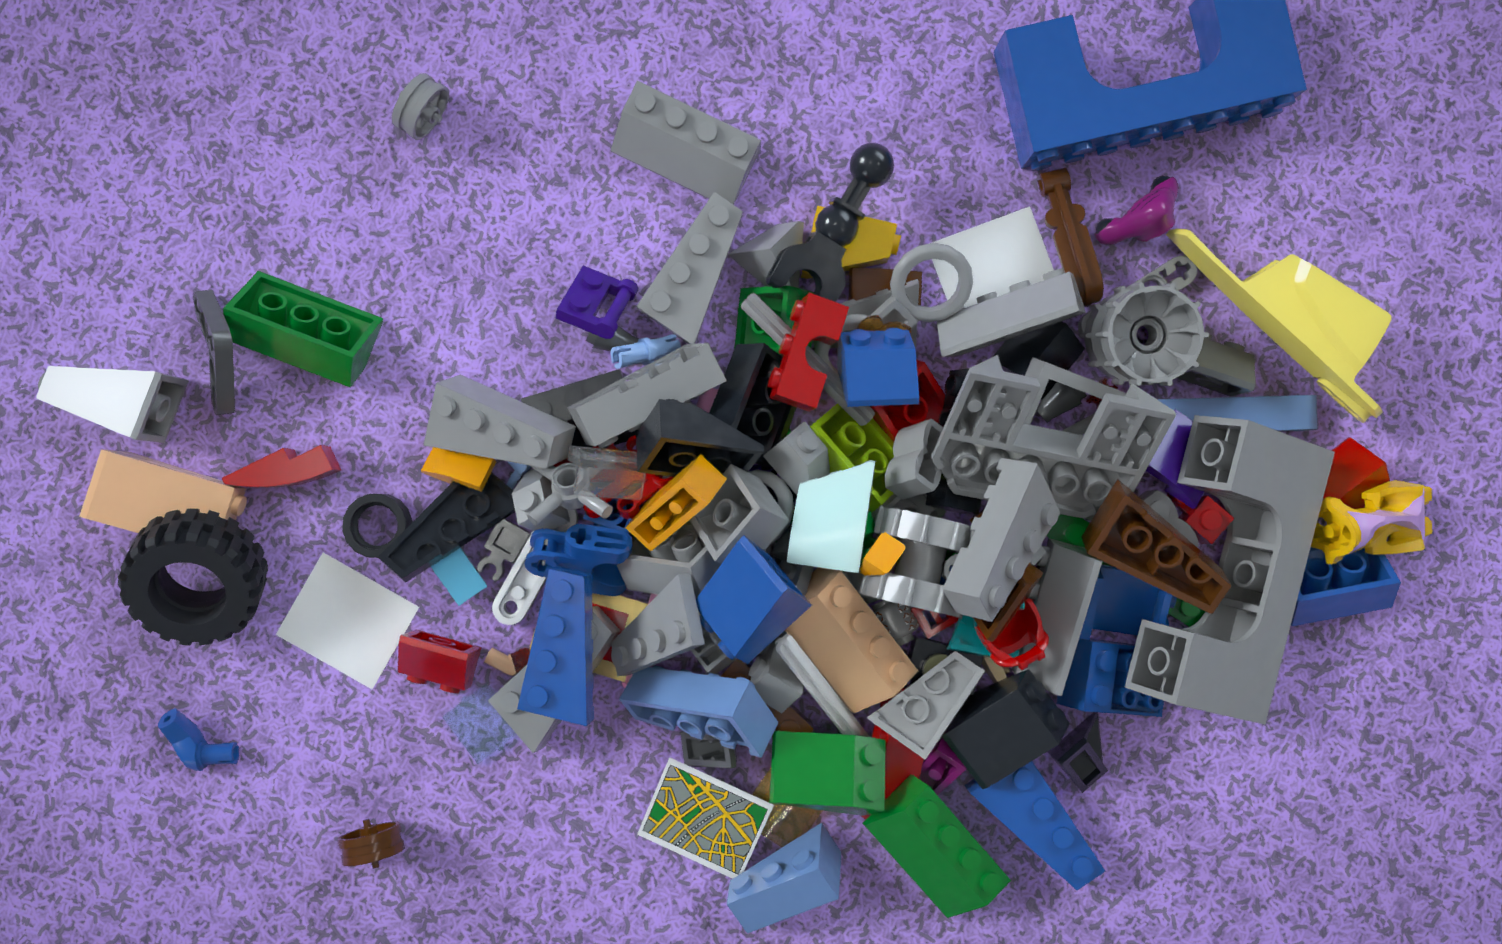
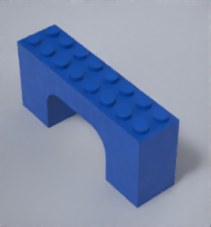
(1063, 112)

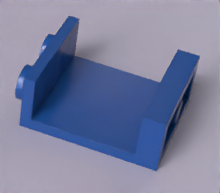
(1122, 603)

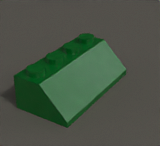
(302, 328)
(936, 849)

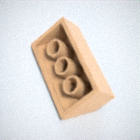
(850, 643)

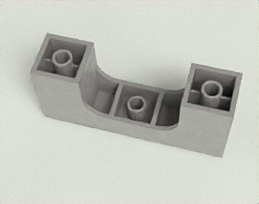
(1275, 495)

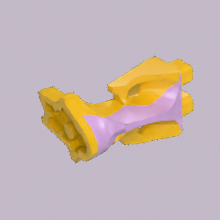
(1389, 511)

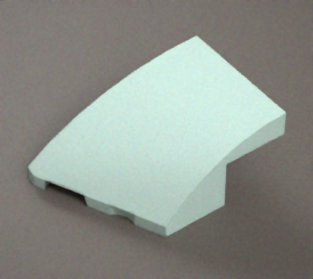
(832, 519)

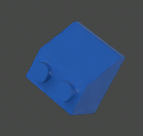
(878, 367)

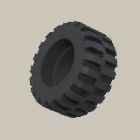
(184, 612)

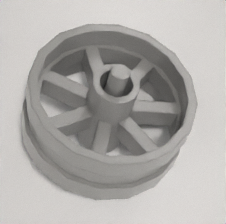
(420, 106)

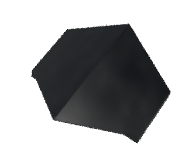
(1081, 753)

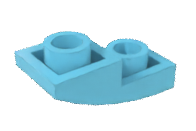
(459, 576)

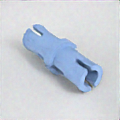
(643, 351)

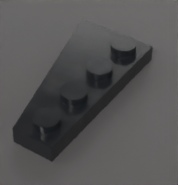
(447, 525)

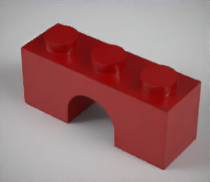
(796, 380)

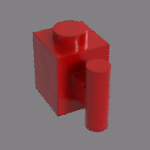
(1206, 520)

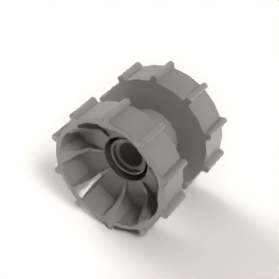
(1172, 341)
(921, 563)

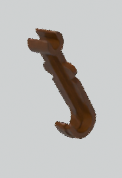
(1071, 236)

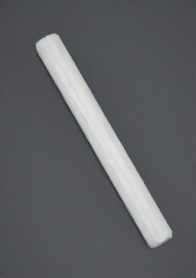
(818, 686)

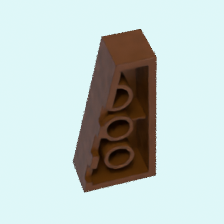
(1151, 549)

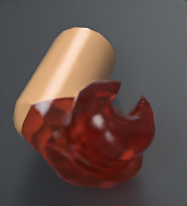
(509, 664)

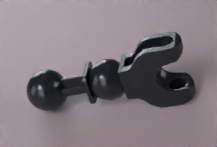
(835, 227)

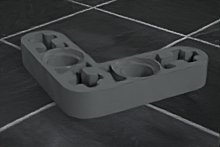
(220, 350)

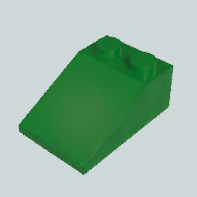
(828, 772)

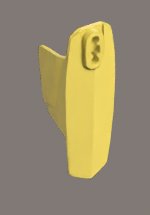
(1307, 315)

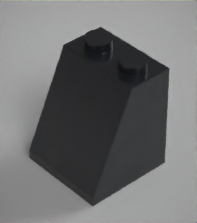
(1005, 728)

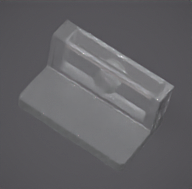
(606, 473)

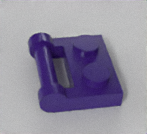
(586, 298)

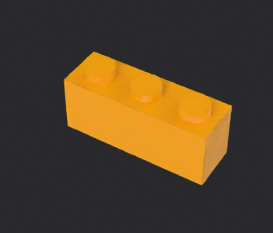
(676, 503)

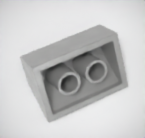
(678, 554)

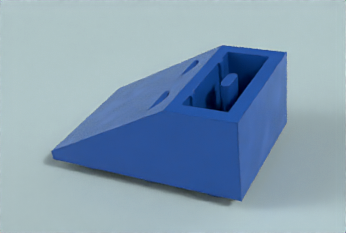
(1099, 680)

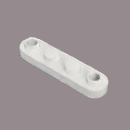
(521, 584)

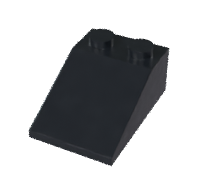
(681, 432)

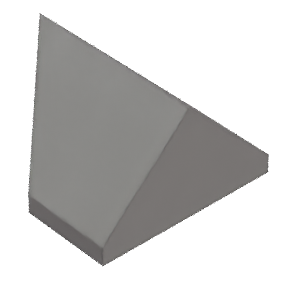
(761, 252)

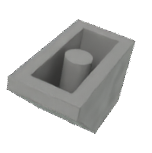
(799, 457)
(529, 494)

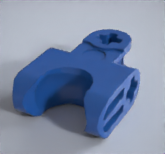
(583, 549)

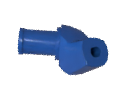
(191, 744)

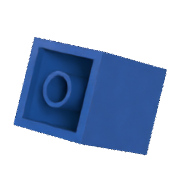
(749, 601)

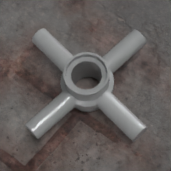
(562, 494)

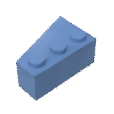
(787, 881)

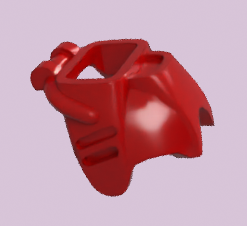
(1023, 629)

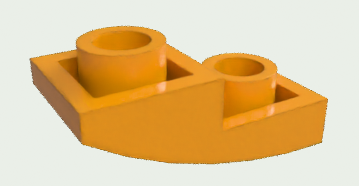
(459, 467)

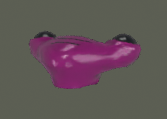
(1147, 217)

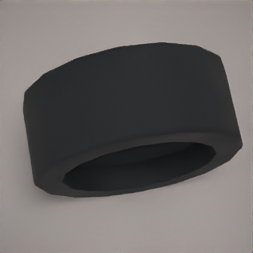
(353, 513)

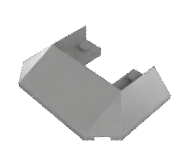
(1077, 468)

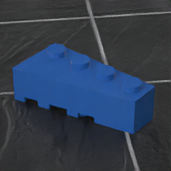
(560, 659)
(1037, 818)

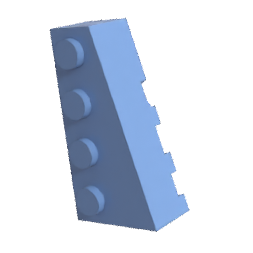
(701, 706)

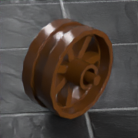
(371, 843)

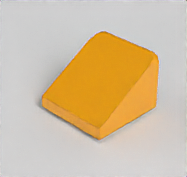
(882, 555)

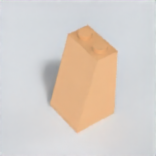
(135, 489)

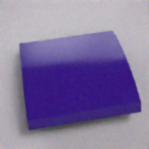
(1169, 458)

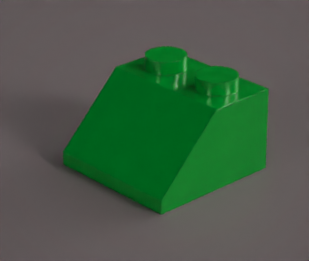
(777, 299)

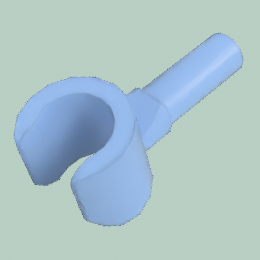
(520, 469)

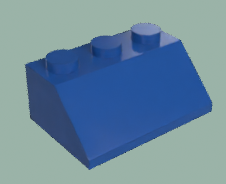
(1346, 588)

